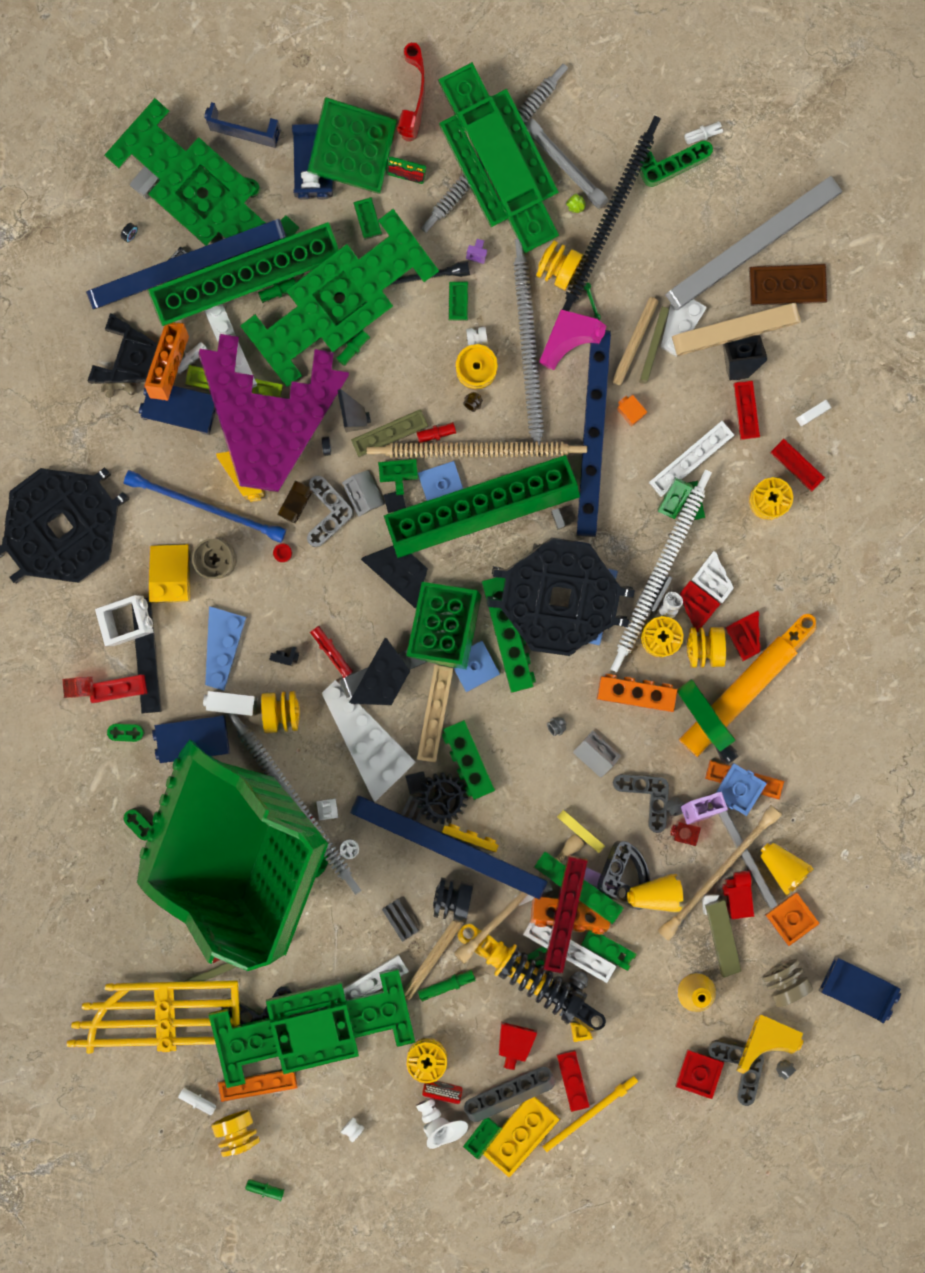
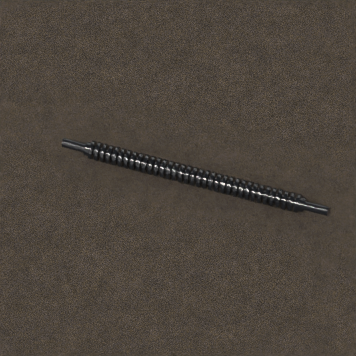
(643, 147)

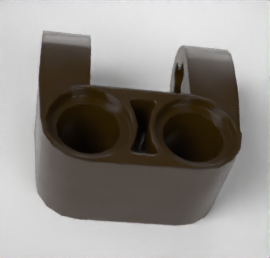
(295, 502)

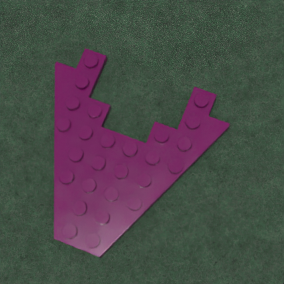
(263, 430)

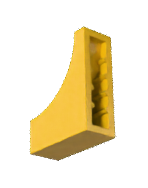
(768, 1036)

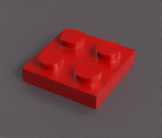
(699, 1074)

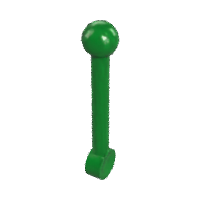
(587, 288)

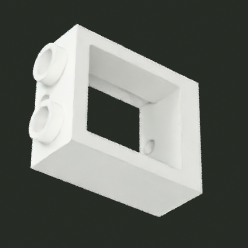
(108, 626)
(230, 703)

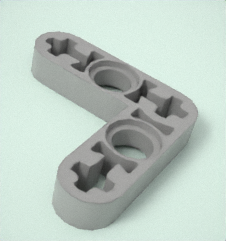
(334, 508)

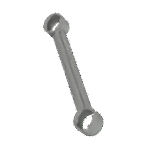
(594, 194)

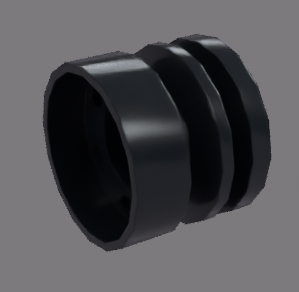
(453, 900)

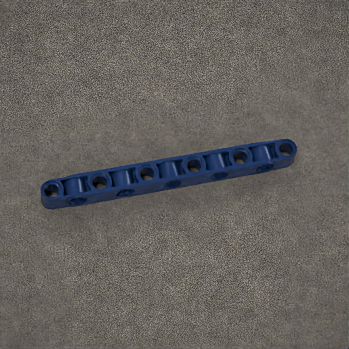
(595, 419)

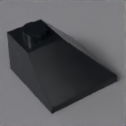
(744, 357)
(353, 413)

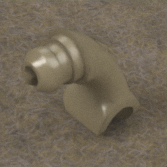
(111, 387)

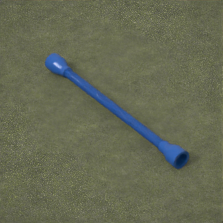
(136, 480)

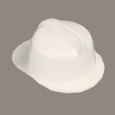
(442, 1131)

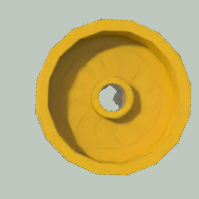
(476, 378)

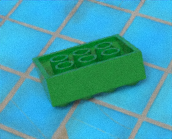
(444, 625)

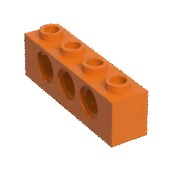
(166, 361)
(606, 693)
(541, 919)

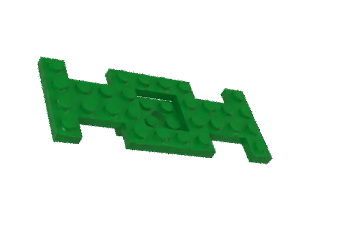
(183, 176)
(357, 279)

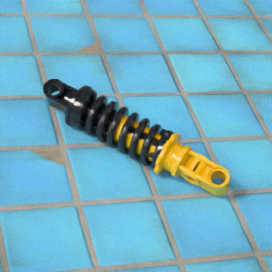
(535, 980)

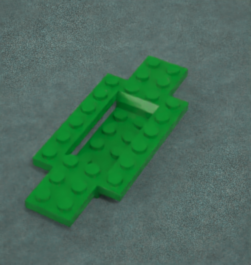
(505, 153)

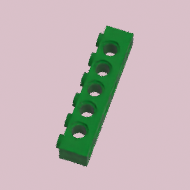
(515, 683)

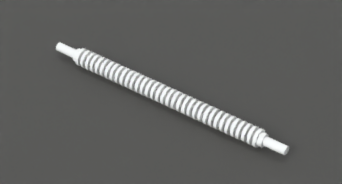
(698, 492)

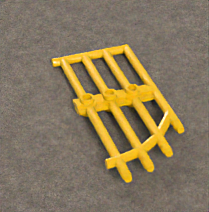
(164, 1014)

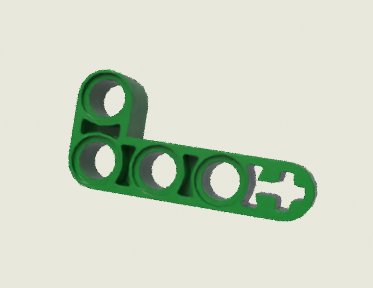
(676, 161)
(705, 715)

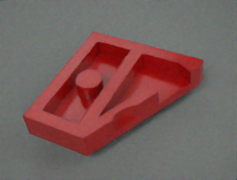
(698, 604)
(745, 635)

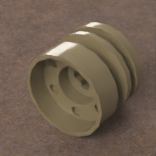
(207, 567)
(785, 978)

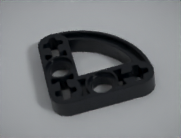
(614, 878)

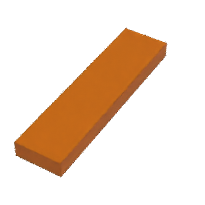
(717, 771)
(259, 1085)

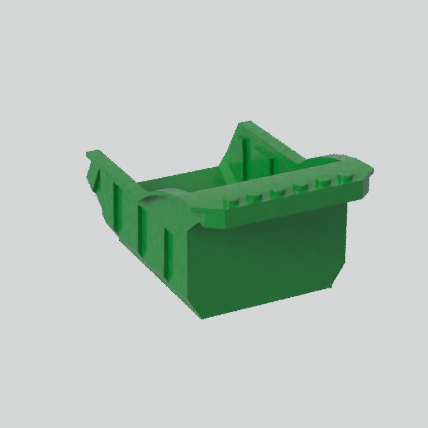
(230, 859)

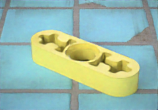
(581, 831)

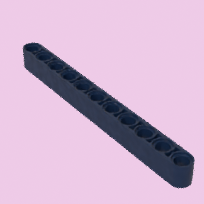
(186, 264)
(449, 847)

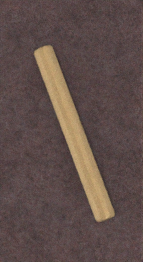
(635, 341)
(431, 959)

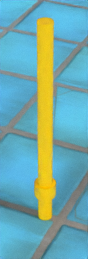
(620, 1090)

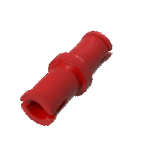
(436, 432)

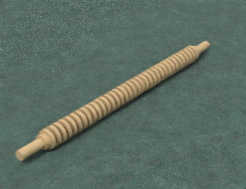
(389, 450)

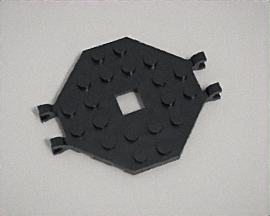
(43, 499)
(555, 627)

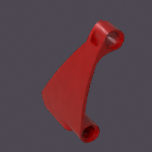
(409, 120)

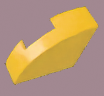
(579, 1032)

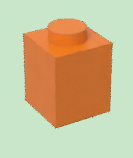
(631, 409)

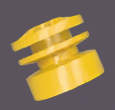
(559, 265)
(768, 509)
(655, 646)
(707, 647)
(279, 712)
(419, 1051)
(235, 1133)

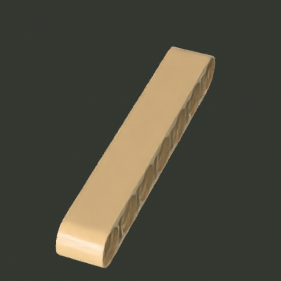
(736, 329)

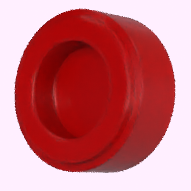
(282, 553)

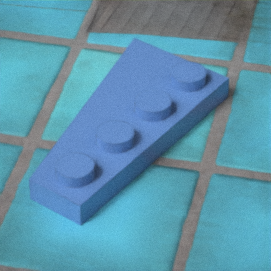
(222, 644)

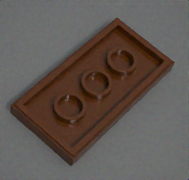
(788, 284)

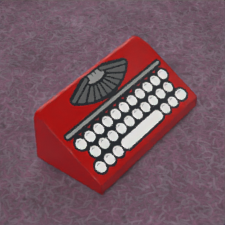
(443, 1091)

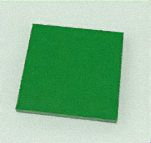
(352, 145)

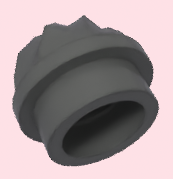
(556, 726)
(674, 806)
(578, 980)
(785, 1069)

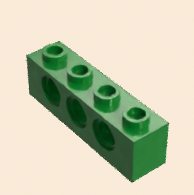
(485, 785)

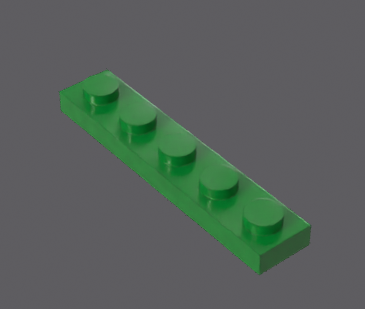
(589, 894)

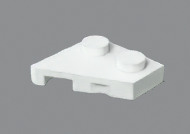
(713, 579)

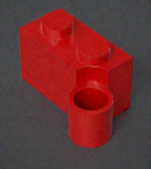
(739, 895)

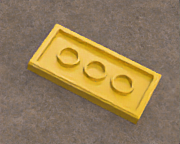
(521, 1135)

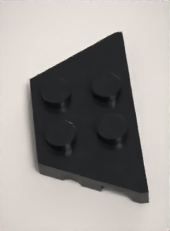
(401, 573)
(382, 678)

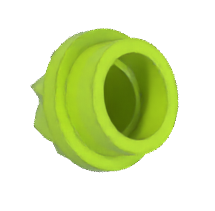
(576, 203)

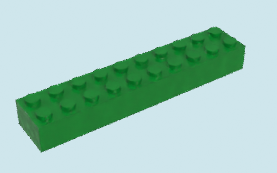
(242, 274)
(481, 506)

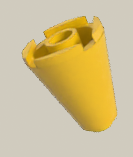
(785, 867)
(658, 894)
(692, 987)

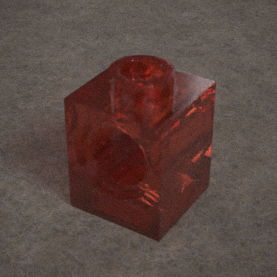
(78, 687)
(693, 833)

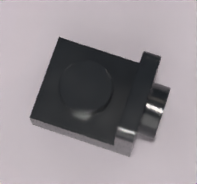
(281, 657)

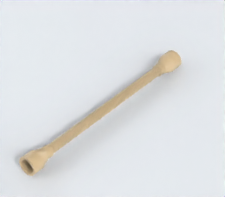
(670, 927)
(466, 951)

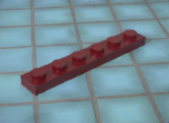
(565, 914)

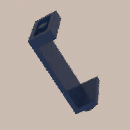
(269, 139)
(303, 143)
(183, 409)
(208, 734)
(860, 990)

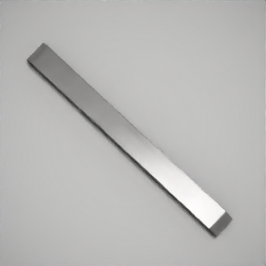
(753, 243)

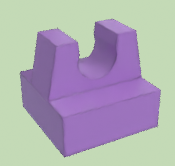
(477, 253)

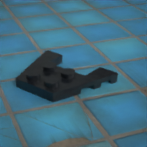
(132, 358)

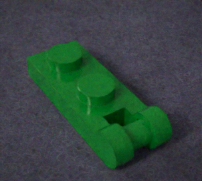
(608, 949)

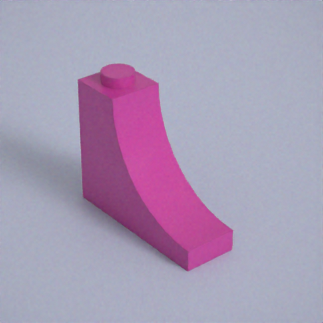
(568, 332)

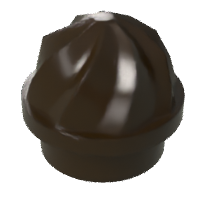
(473, 401)

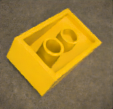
(169, 574)

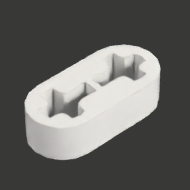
(813, 413)

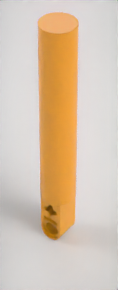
(751, 682)

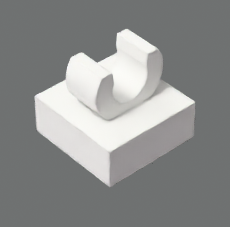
(327, 809)

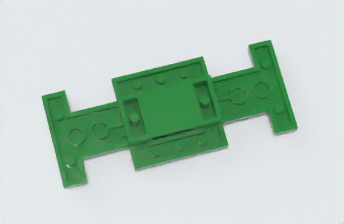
(315, 1036)

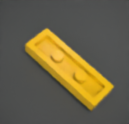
(470, 837)

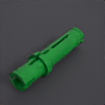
(452, 983)

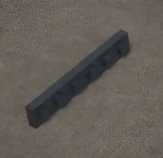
(147, 666)

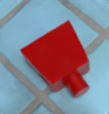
(515, 1043)

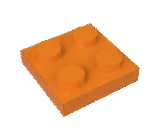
(792, 919)

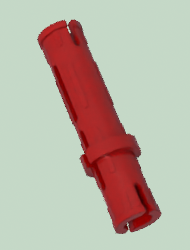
(326, 645)

